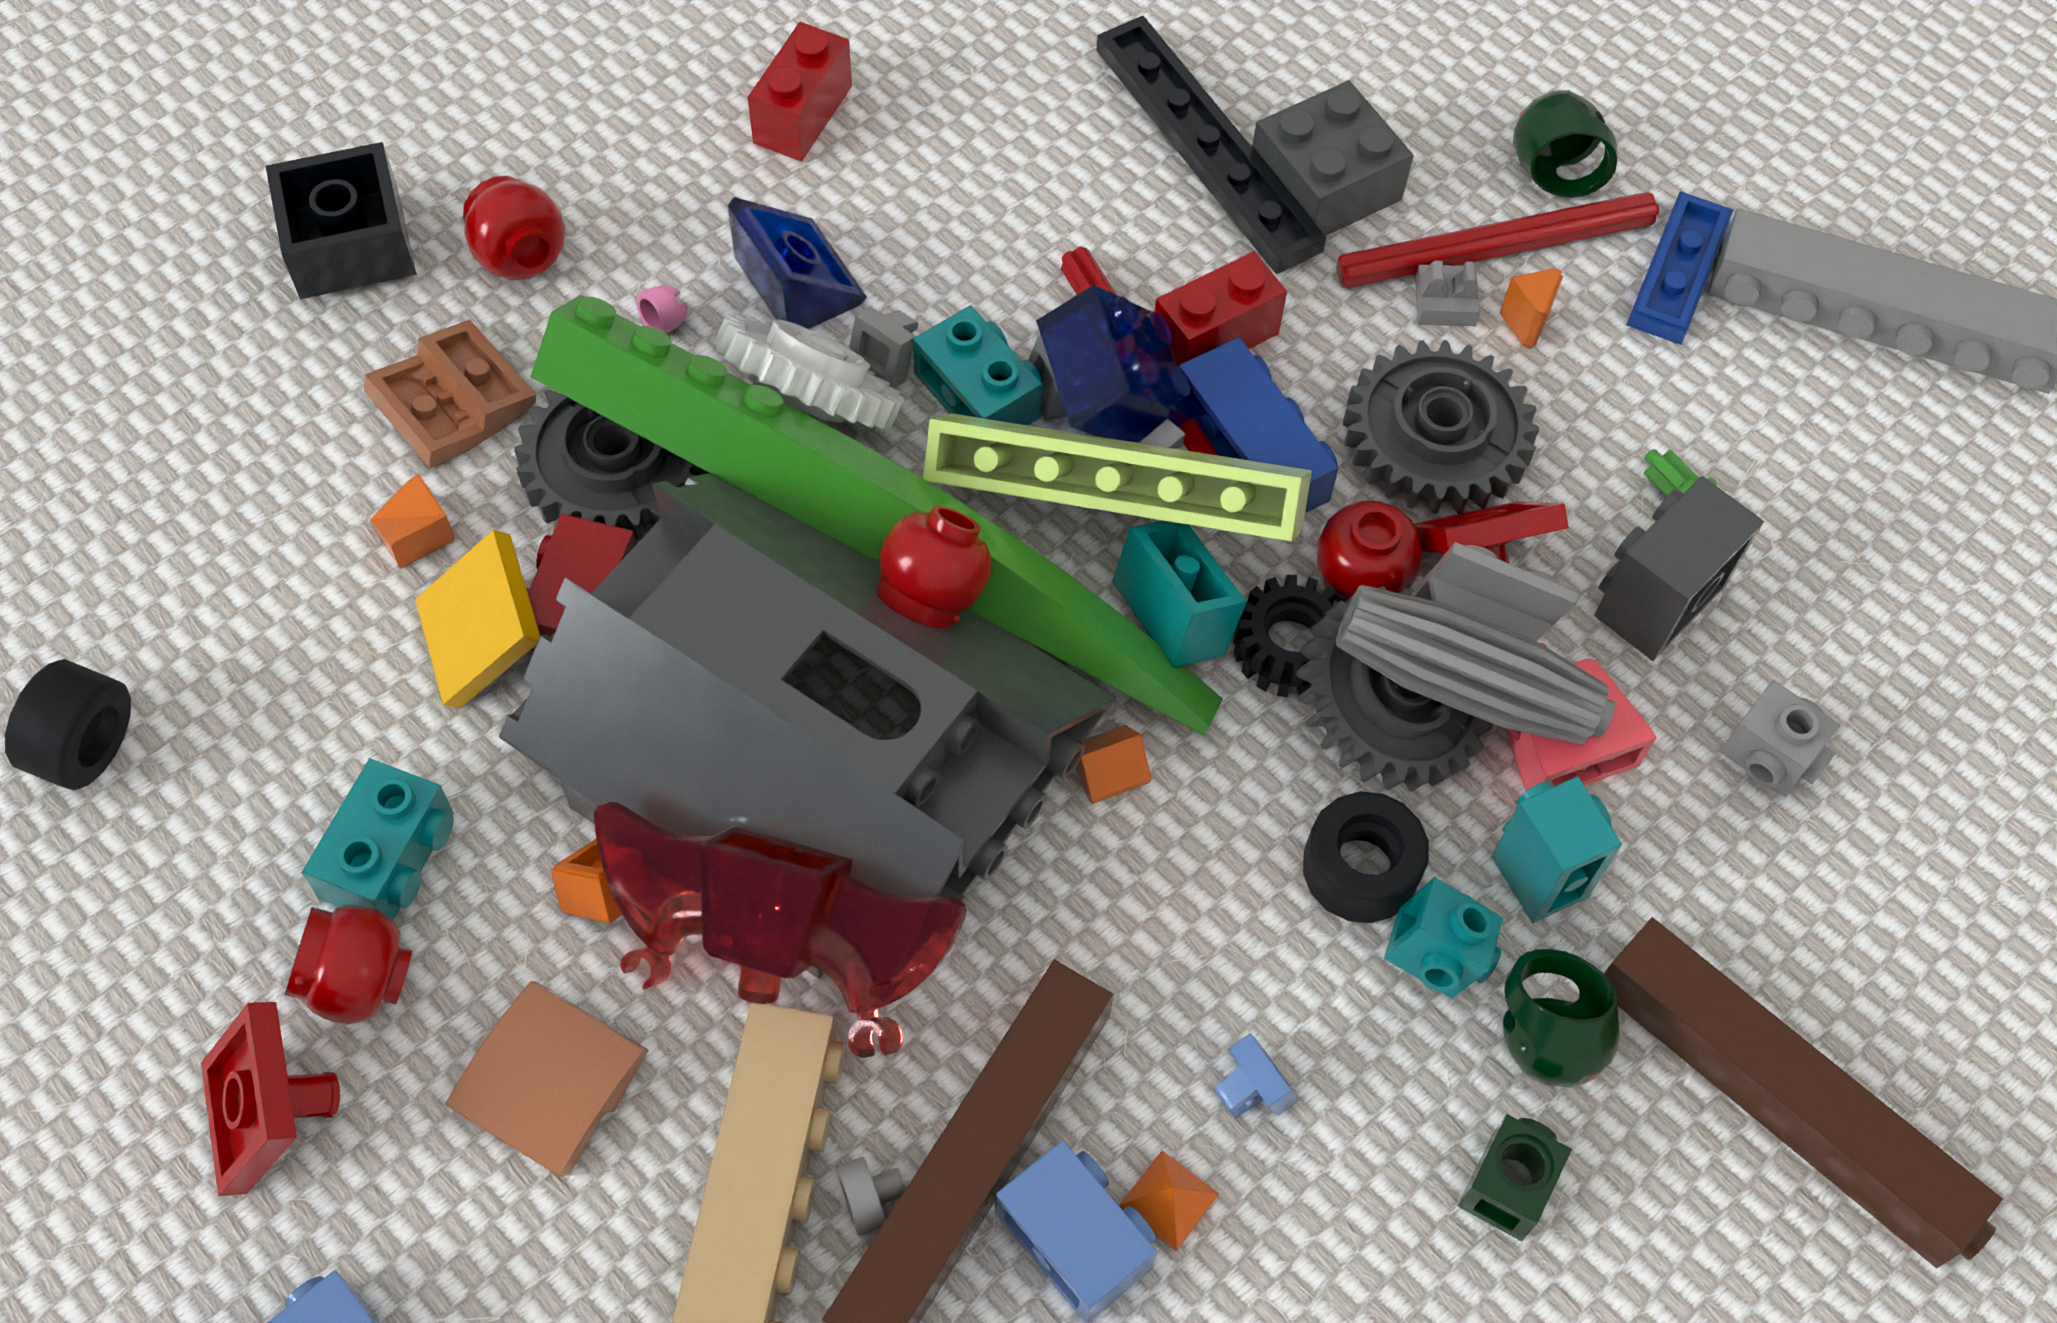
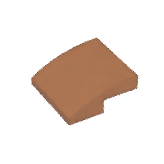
(450, 393)
(546, 1078)

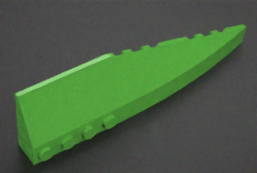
(841, 490)

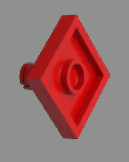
(1492, 526)
(254, 1099)

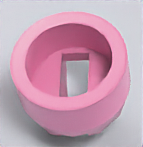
(661, 309)

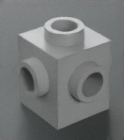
(1782, 740)

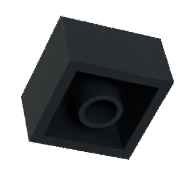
(340, 220)

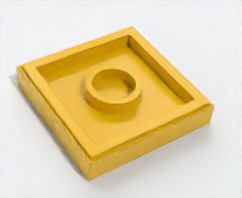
(477, 619)

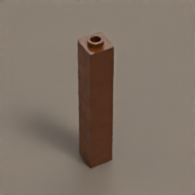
(1803, 1097)
(975, 1153)

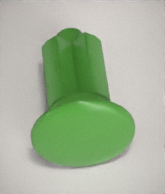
(1669, 472)

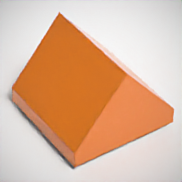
(1529, 303)
(1113, 763)

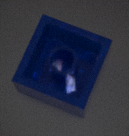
(1114, 366)

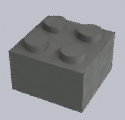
(1335, 156)
(1675, 566)

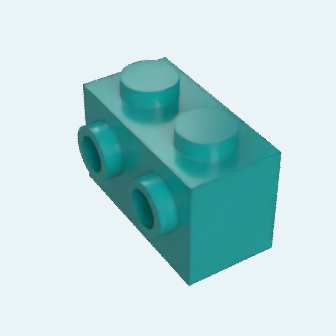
(976, 371)
(1178, 592)
(380, 840)
(1555, 847)

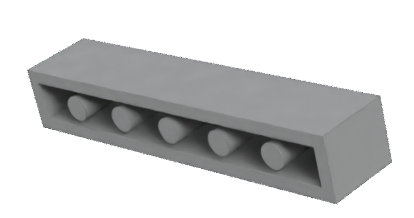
(1888, 299)

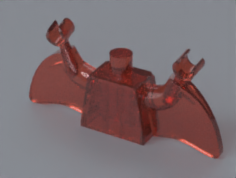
(774, 914)

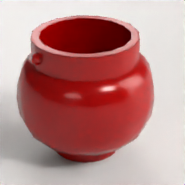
(513, 228)
(1369, 547)
(933, 566)
(348, 963)

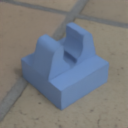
(1254, 1081)

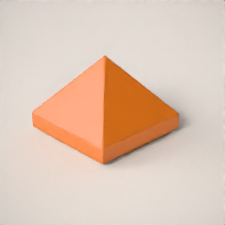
(1170, 1199)

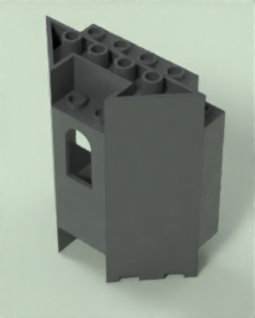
(680, 707)

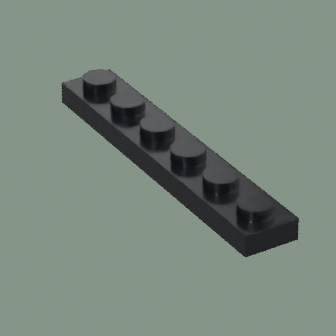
(1211, 145)

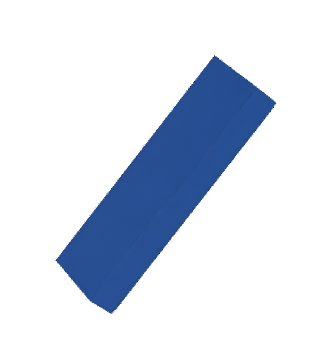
(1680, 268)

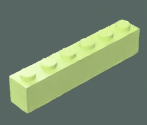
(1117, 476)

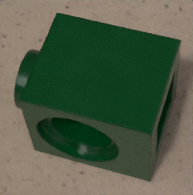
(1500, 1200)

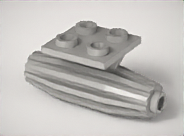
(1475, 646)

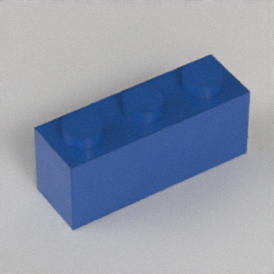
(1252, 418)

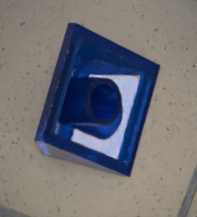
(791, 264)

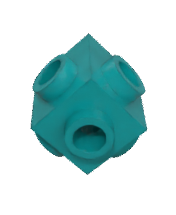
(1445, 939)

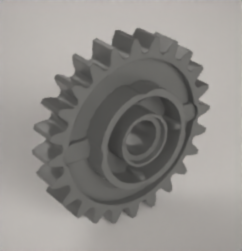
(1483, 436)
(570, 469)
(1373, 724)

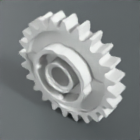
(809, 371)

